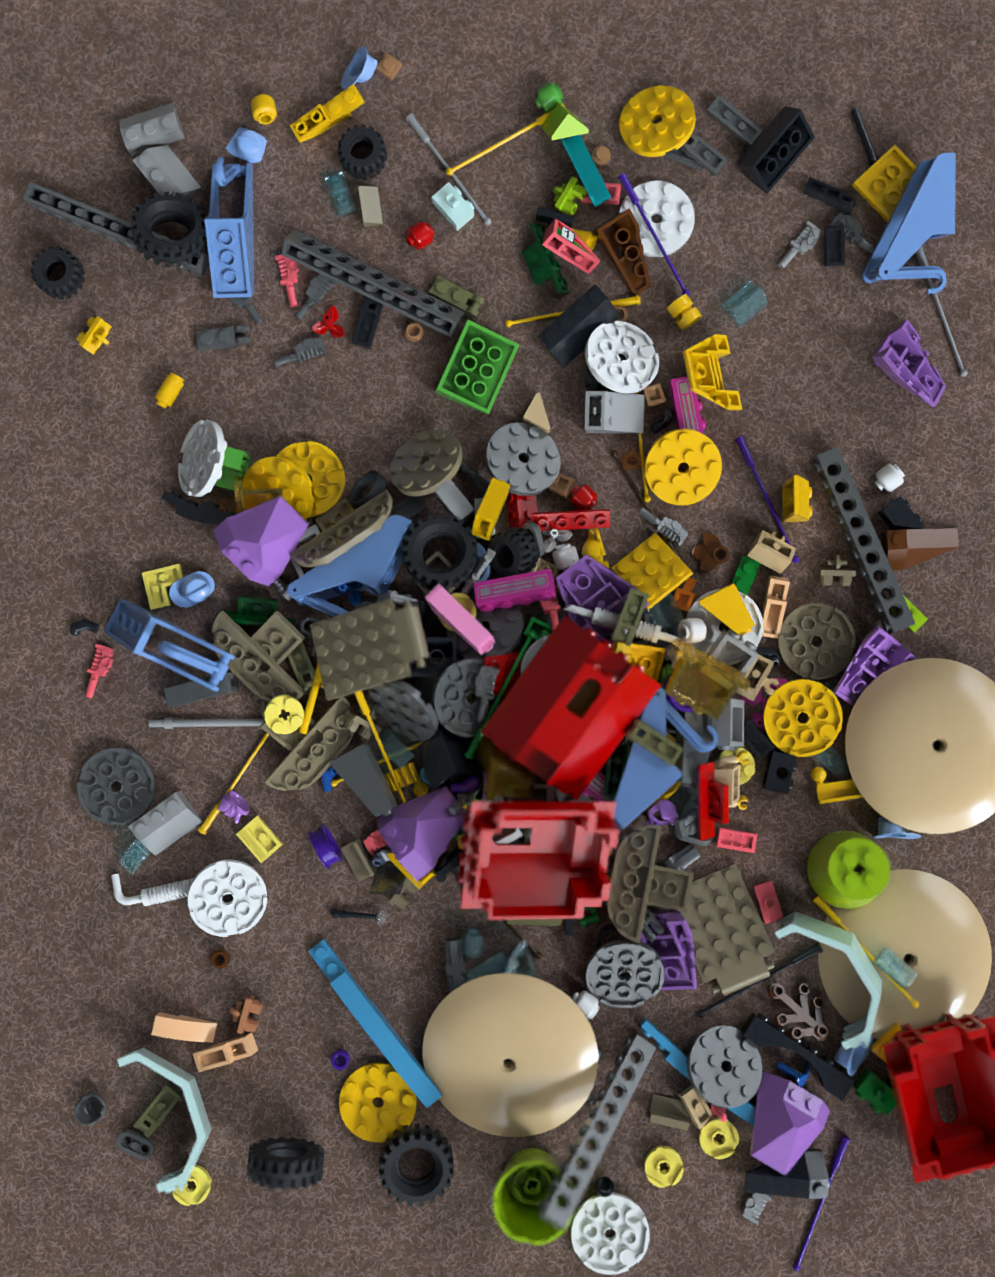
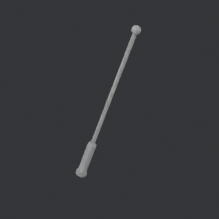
(426, 139)
(923, 262)

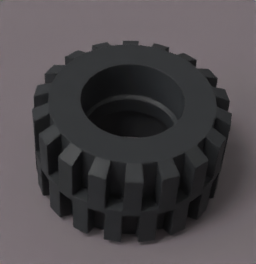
(358, 137)
(68, 283)
(523, 551)

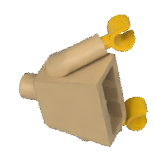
(728, 772)

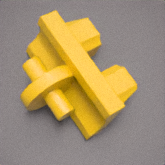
(95, 335)

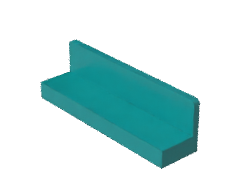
(586, 169)

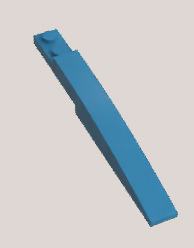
(375, 1023)
(678, 1059)

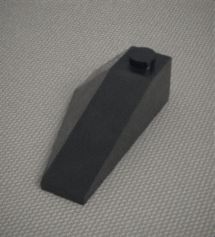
(804, 1180)

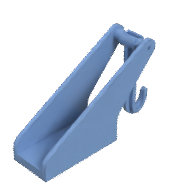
(921, 214)
(231, 238)
(370, 562)
(132, 628)
(647, 775)

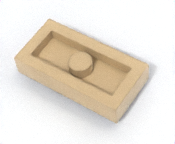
(696, 1107)

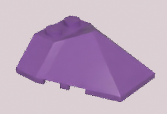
(908, 365)
(261, 539)
(593, 586)
(874, 656)
(421, 830)
(674, 949)
(785, 1122)

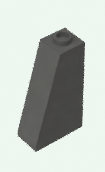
(194, 691)
(690, 757)
(366, 779)

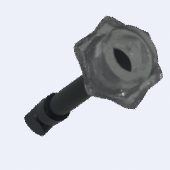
(380, 916)

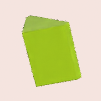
(563, 124)

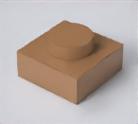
(388, 66)
(653, 395)
(562, 485)

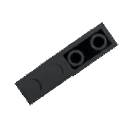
(207, 512)

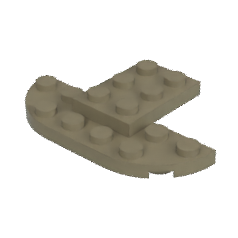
(342, 529)
(259, 656)
(310, 752)
(641, 883)

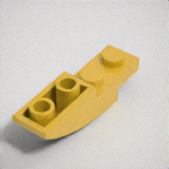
(326, 116)

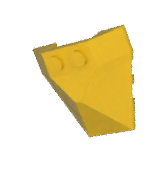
(705, 373)

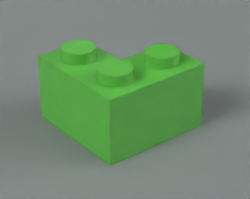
(234, 464)

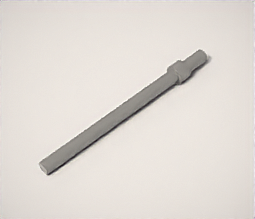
(169, 723)

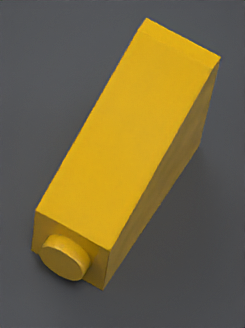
(490, 509)
(729, 609)

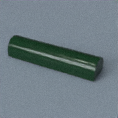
(615, 769)

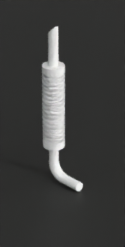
(610, 620)
(152, 895)

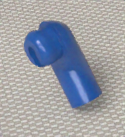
(326, 779)

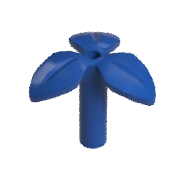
(355, 596)
(799, 1077)

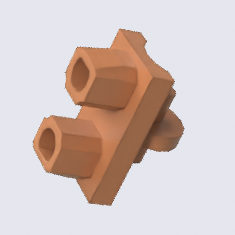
(246, 1023)

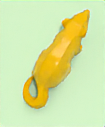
(594, 547)

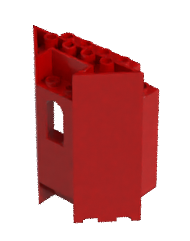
(550, 738)
(542, 879)
(936, 1056)

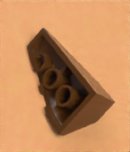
(623, 245)
(915, 546)

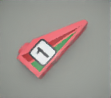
(568, 245)

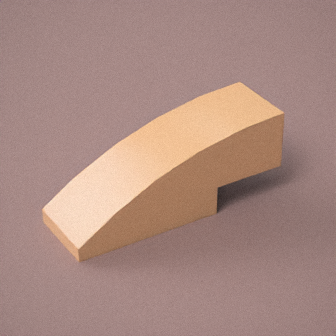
(774, 605)
(183, 1028)
(225, 1052)

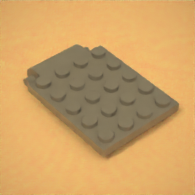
(368, 647)
(727, 932)

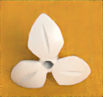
(560, 535)

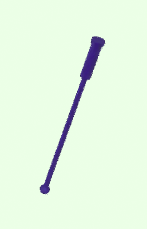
(635, 200)
(750, 463)
(835, 1165)

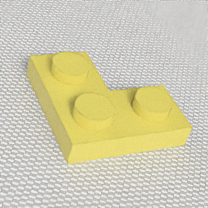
(156, 584)

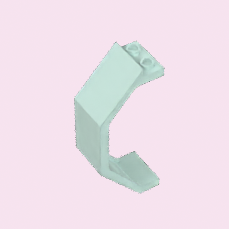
(847, 942)
(195, 1105)

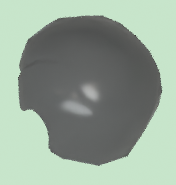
(83, 1110)

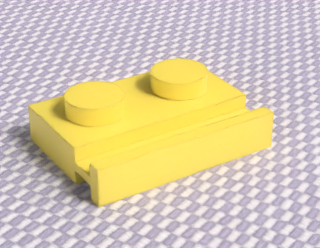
(259, 839)

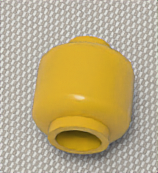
(263, 109)

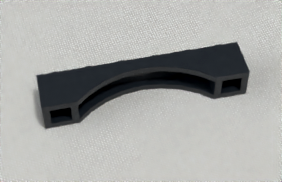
(763, 1034)

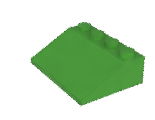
(476, 367)

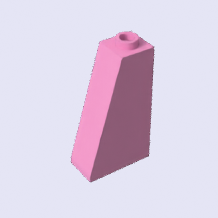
(459, 620)

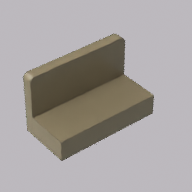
(358, 860)
(668, 1112)

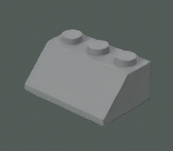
(151, 129)
(166, 172)
(166, 823)

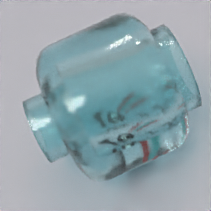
(473, 943)

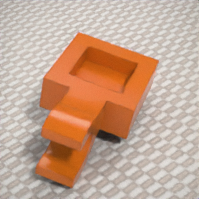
(684, 597)

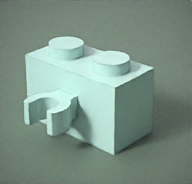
(453, 206)

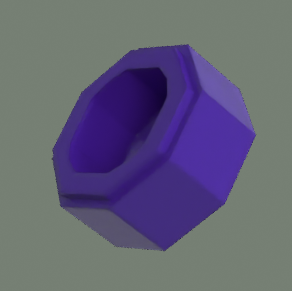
(340, 1059)

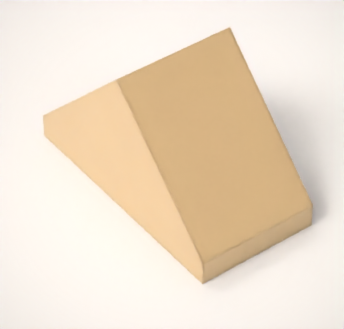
(537, 415)

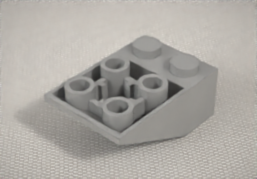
(614, 412)

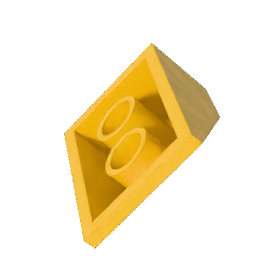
(796, 500)

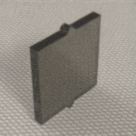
(387, 880)

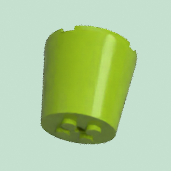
(832, 870)
(518, 1200)

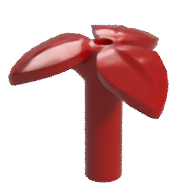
(329, 319)

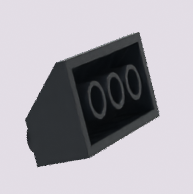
(776, 148)
(570, 331)
(441, 654)

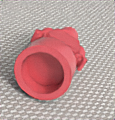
(719, 1112)

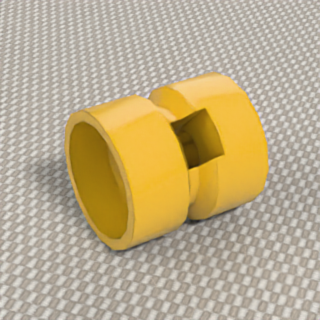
(684, 312)

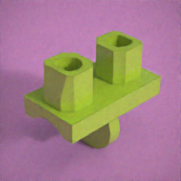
(566, 195)

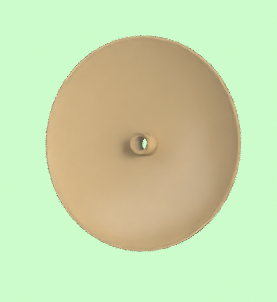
(893, 751)
(946, 947)
(518, 1021)

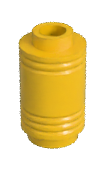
(169, 390)

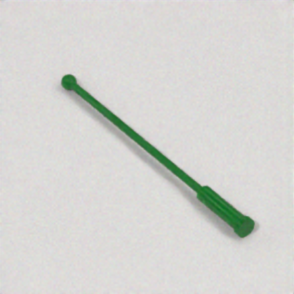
(479, 736)

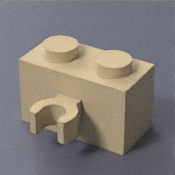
(771, 551)
(757, 677)

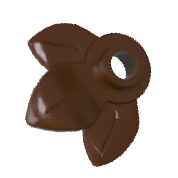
(707, 552)

